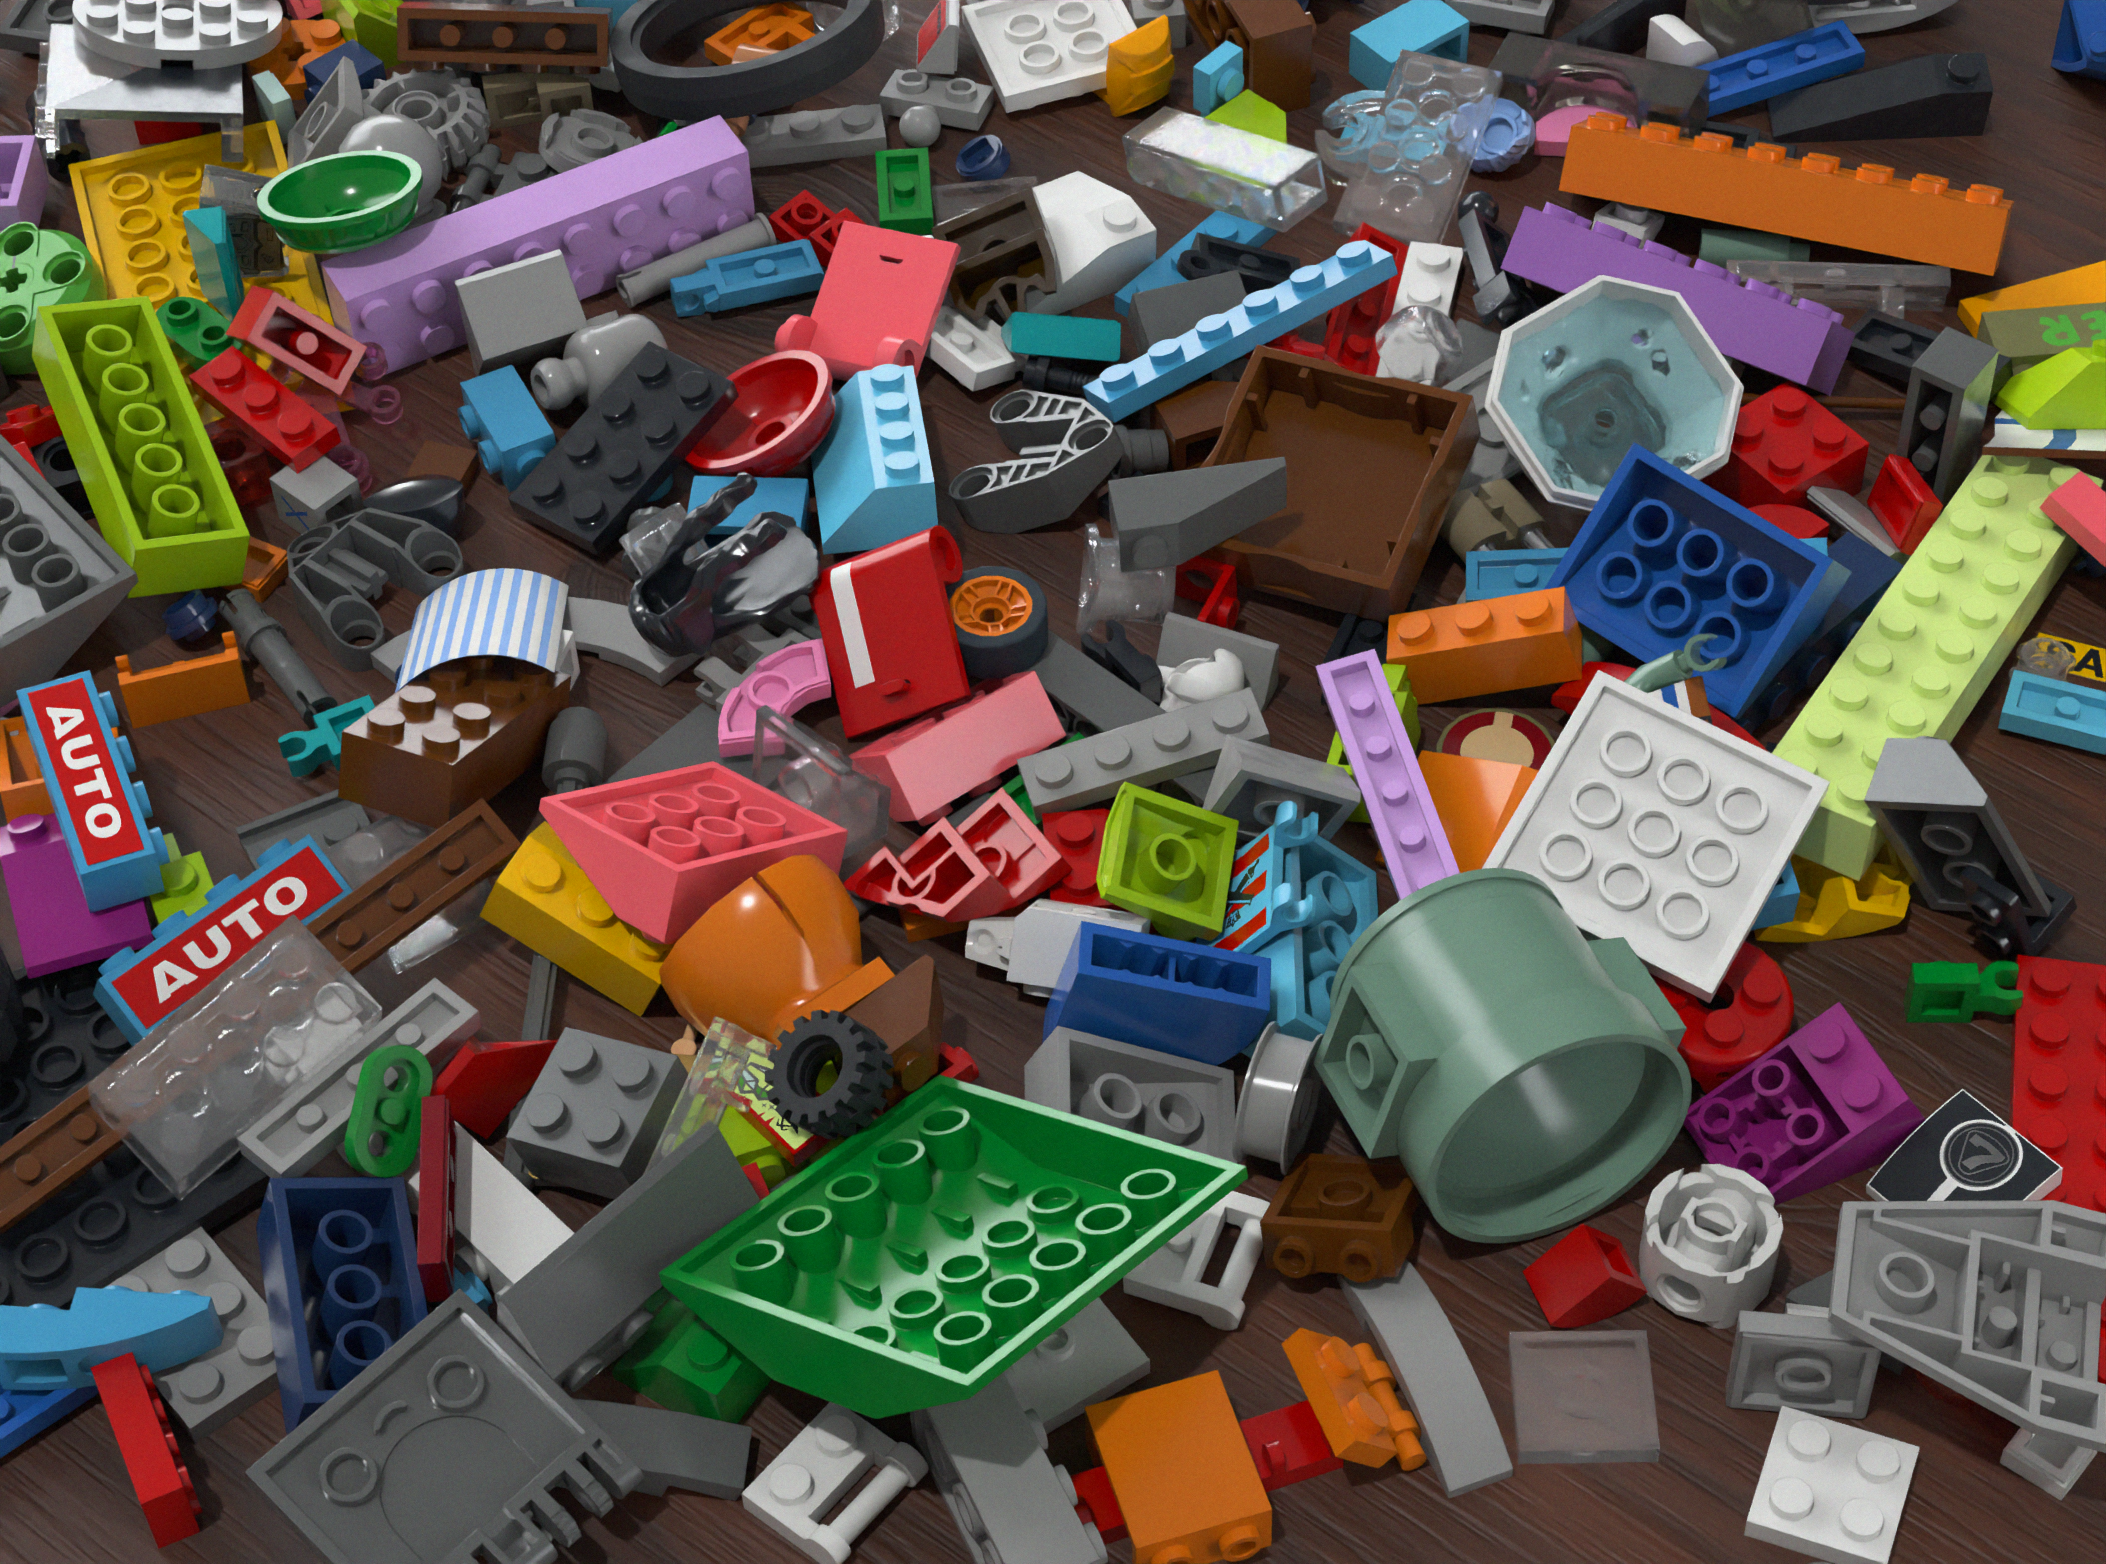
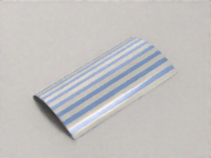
(487, 614)

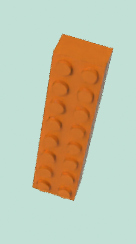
(1787, 195)

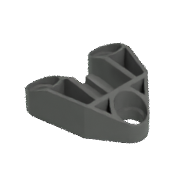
(1063, 456)
(350, 561)

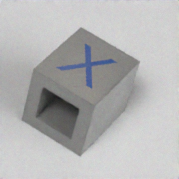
(315, 494)

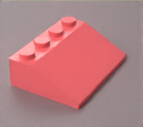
(683, 841)

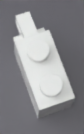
(1039, 940)

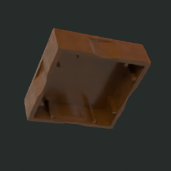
(1365, 480)

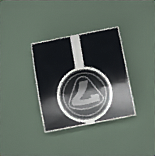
(1965, 1156)

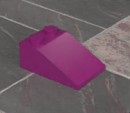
(50, 905)

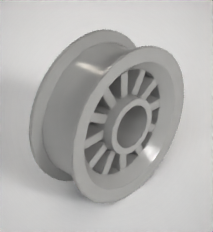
(1278, 1099)

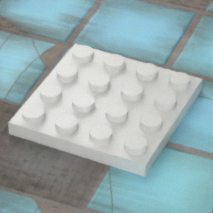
(1659, 831)

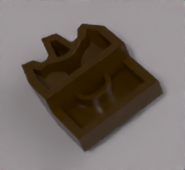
(1001, 255)

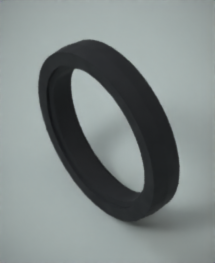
(739, 87)

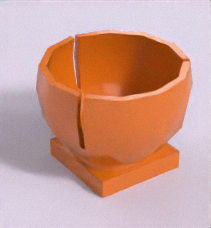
(773, 964)

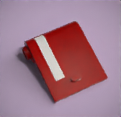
(889, 625)

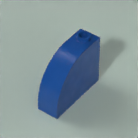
(1160, 993)

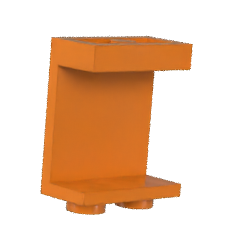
(1181, 1473)

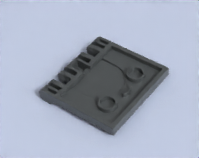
(443, 1455)

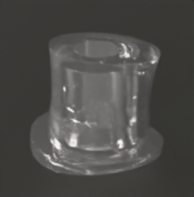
(1119, 596)

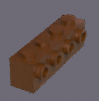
(504, 35)

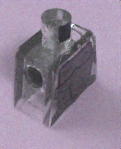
(254, 239)

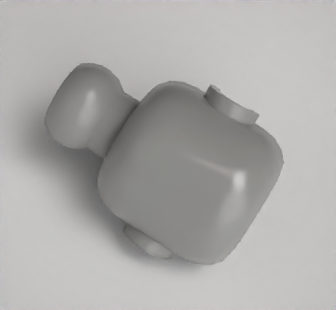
(592, 359)

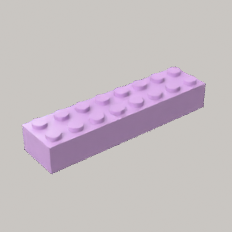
(599, 215)

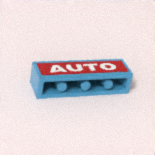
(92, 792)
(194, 950)

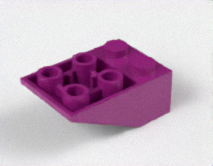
(1807, 1110)

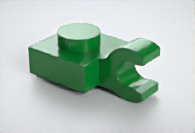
(1955, 990)

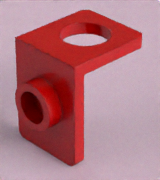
(1220, 602)

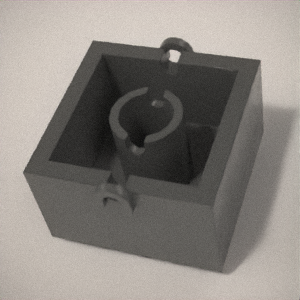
(596, 1112)

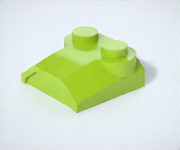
(1167, 862)

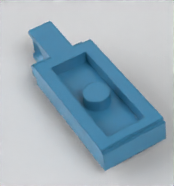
(748, 279)

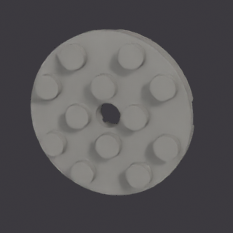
(196, 30)

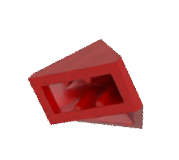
(490, 1079)

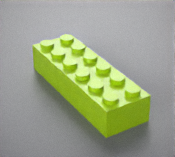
(140, 445)

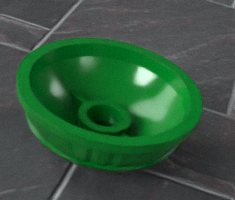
(342, 201)

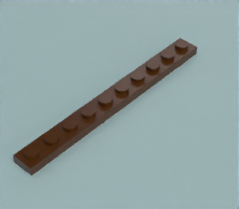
(353, 930)

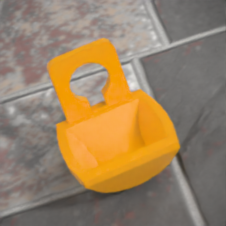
(1139, 68)

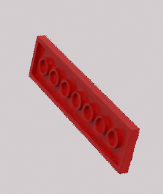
(2062, 1080)

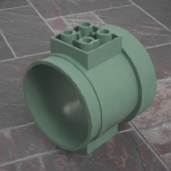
(1503, 1056)

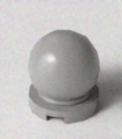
(410, 138)

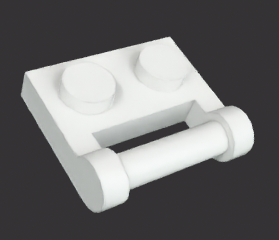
(1175, 1269)
(819, 1471)

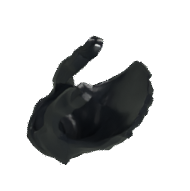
(727, 588)

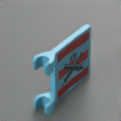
(1256, 898)

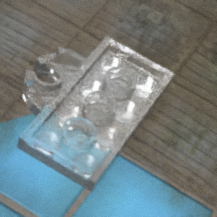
(1408, 146)

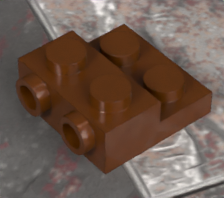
(1340, 1217)

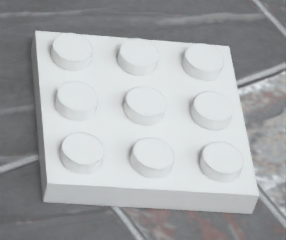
(1045, 46)

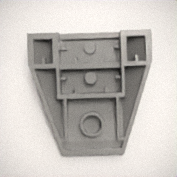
(1984, 1302)

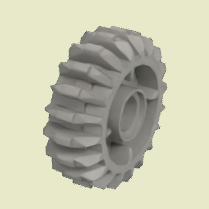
(443, 106)

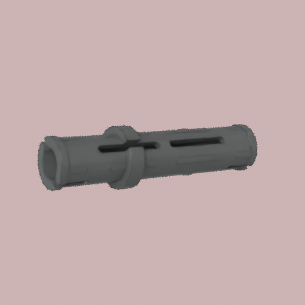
(266, 642)

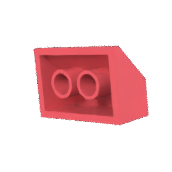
(962, 746)

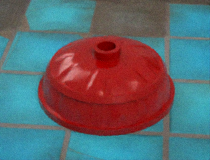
(774, 422)

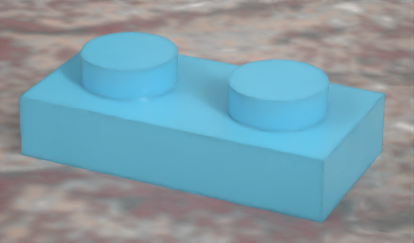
(2055, 711)

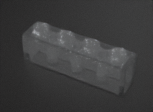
(1225, 168)

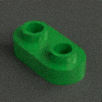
(195, 331)
(387, 1112)

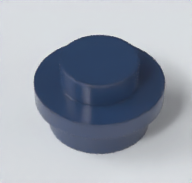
(190, 616)

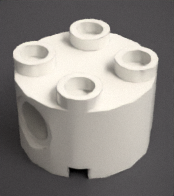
(1710, 1244)

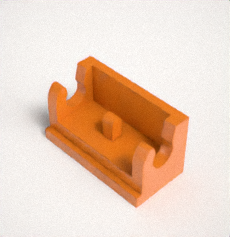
(184, 686)

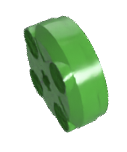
(39, 271)

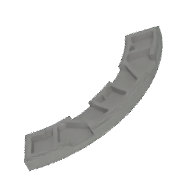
(596, 627)

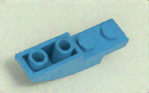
(58, 1347)

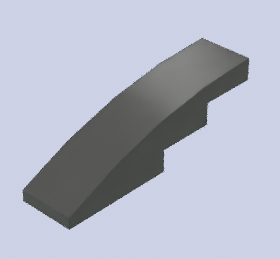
(676, 1448)

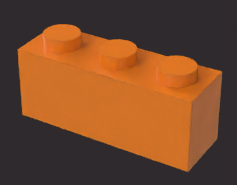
(1487, 645)

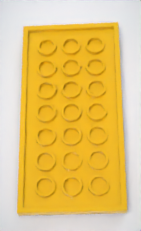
(138, 236)

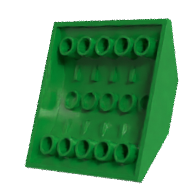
(940, 1246)

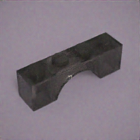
(1555, 74)

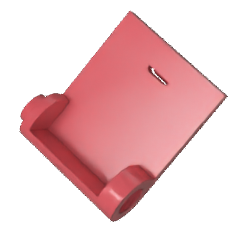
(872, 307)

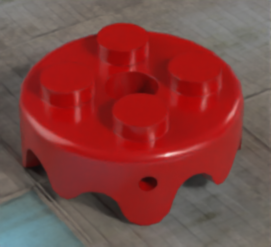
(1732, 1038)

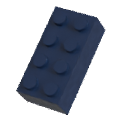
(335, 1281)

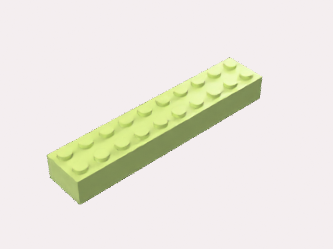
(1929, 645)

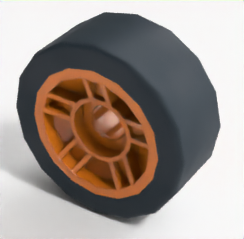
(998, 620)

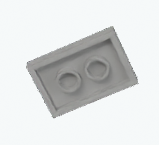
(232, 1376)

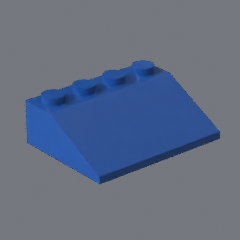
(1685, 561)

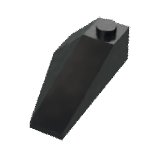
(1893, 100)

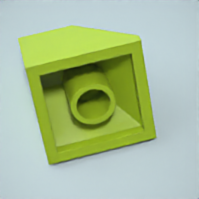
(2060, 391)

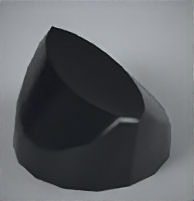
(424, 497)

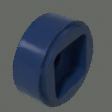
(983, 159)

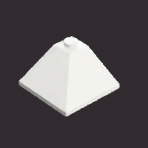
(1097, 239)

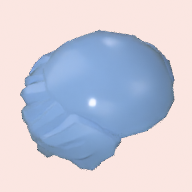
(1505, 139)

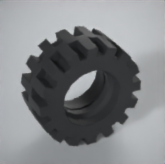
(854, 1092)

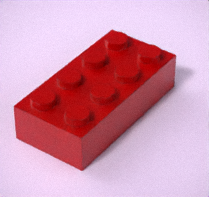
(148, 1448)

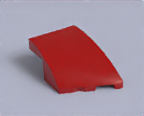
(967, 870)

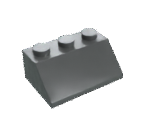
(1944, 822)

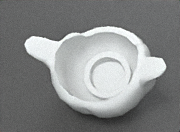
(1201, 680)

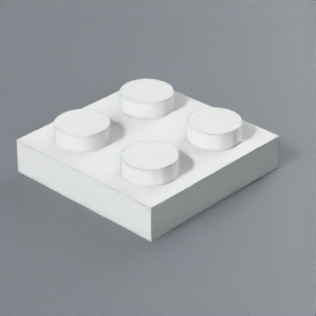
(1831, 1490)

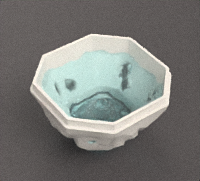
(1615, 358)

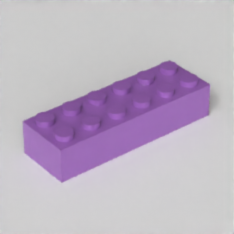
(1744, 323)

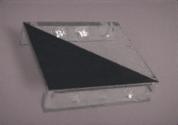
(94, 87)

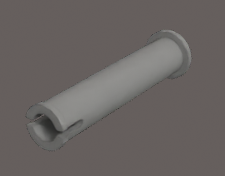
(655, 277)

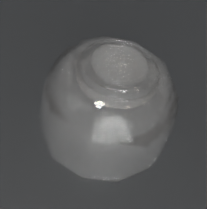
(1420, 344)

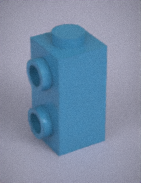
(506, 423)

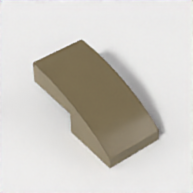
(533, 97)

